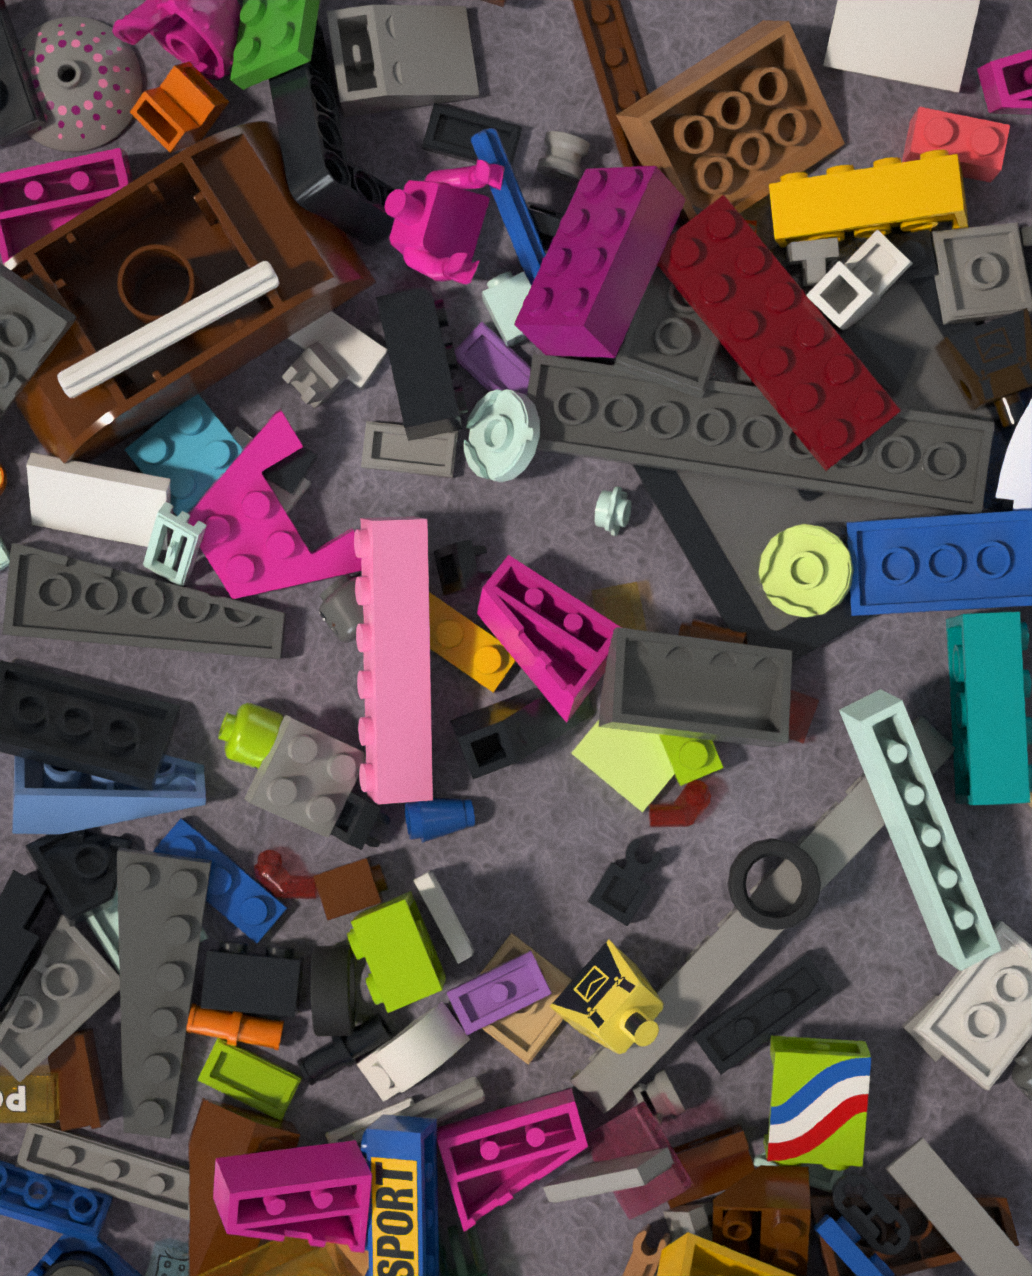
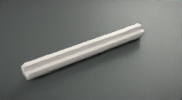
(168, 329)

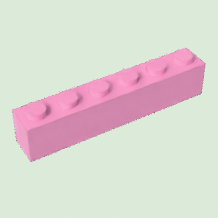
(395, 659)

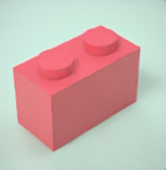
(975, 140)

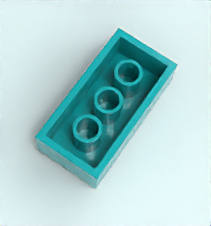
(989, 708)

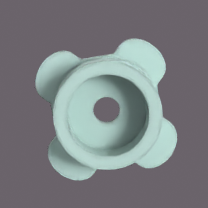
(612, 510)

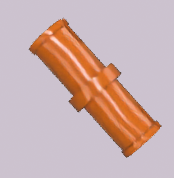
(235, 1027)

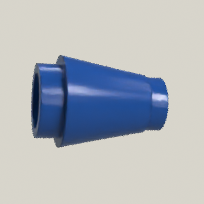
(438, 817)

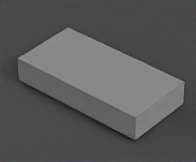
(389, 450)

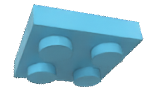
(188, 449)

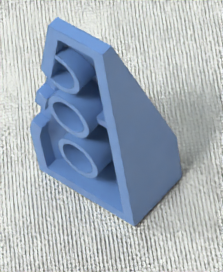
(67, 801)

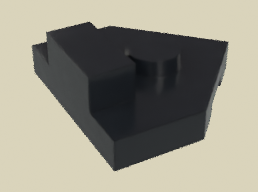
(78, 871)

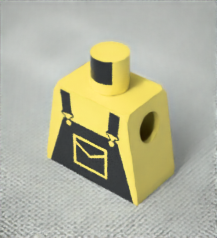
(611, 1002)

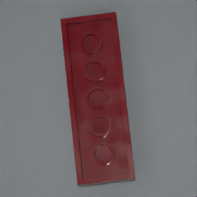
(775, 333)

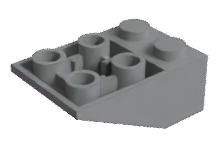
(401, 56)

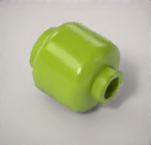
(249, 734)

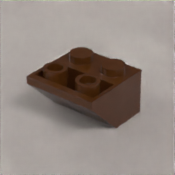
(767, 1217)

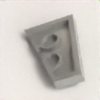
(54, 999)

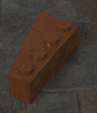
(925, 1246)

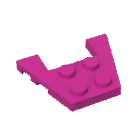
(249, 531)

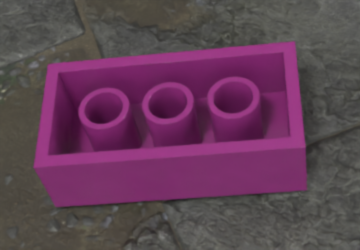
(600, 262)

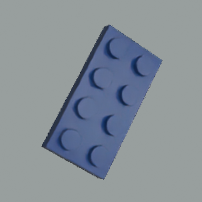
(941, 563)

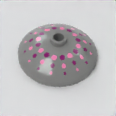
(100, 97)

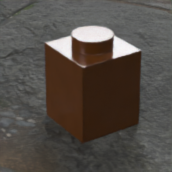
(350, 887)

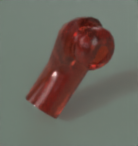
(684, 810)
(279, 881)

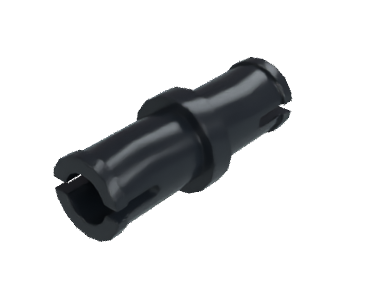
(344, 1049)

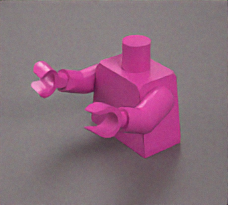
(441, 221)

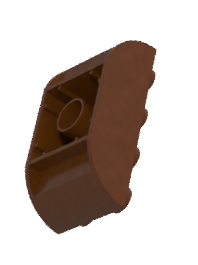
(158, 248)

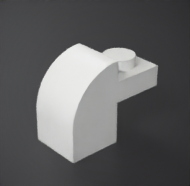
(857, 285)
(413, 1052)

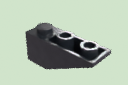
(511, 730)

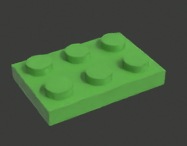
(272, 39)

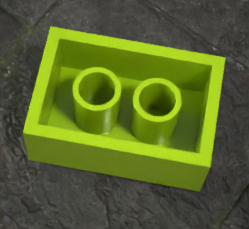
(397, 952)

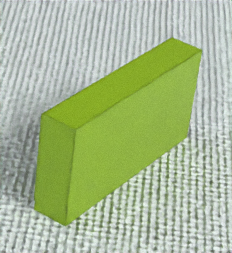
(250, 1079)

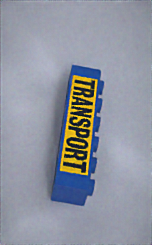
(402, 1196)

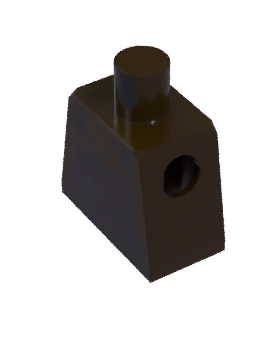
(992, 364)

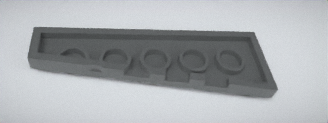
(28, 333)
(102, 605)
(158, 955)

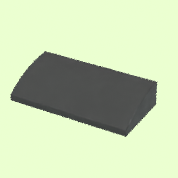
(696, 688)

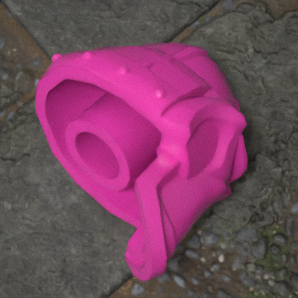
(189, 30)

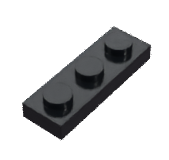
(762, 1013)

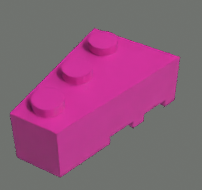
(53, 193)
(507, 1150)

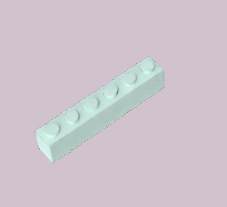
(920, 829)

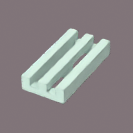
(181, 528)

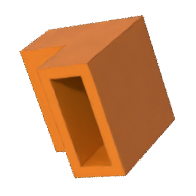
(181, 108)

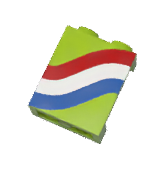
(818, 1102)

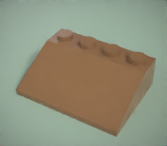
(735, 120)

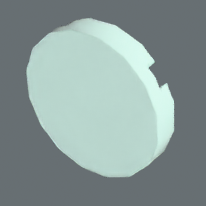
(502, 435)

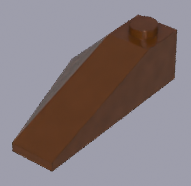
(218, 1133)

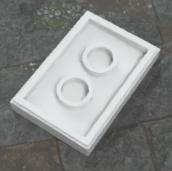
(903, 40)
(95, 499)
(985, 1011)

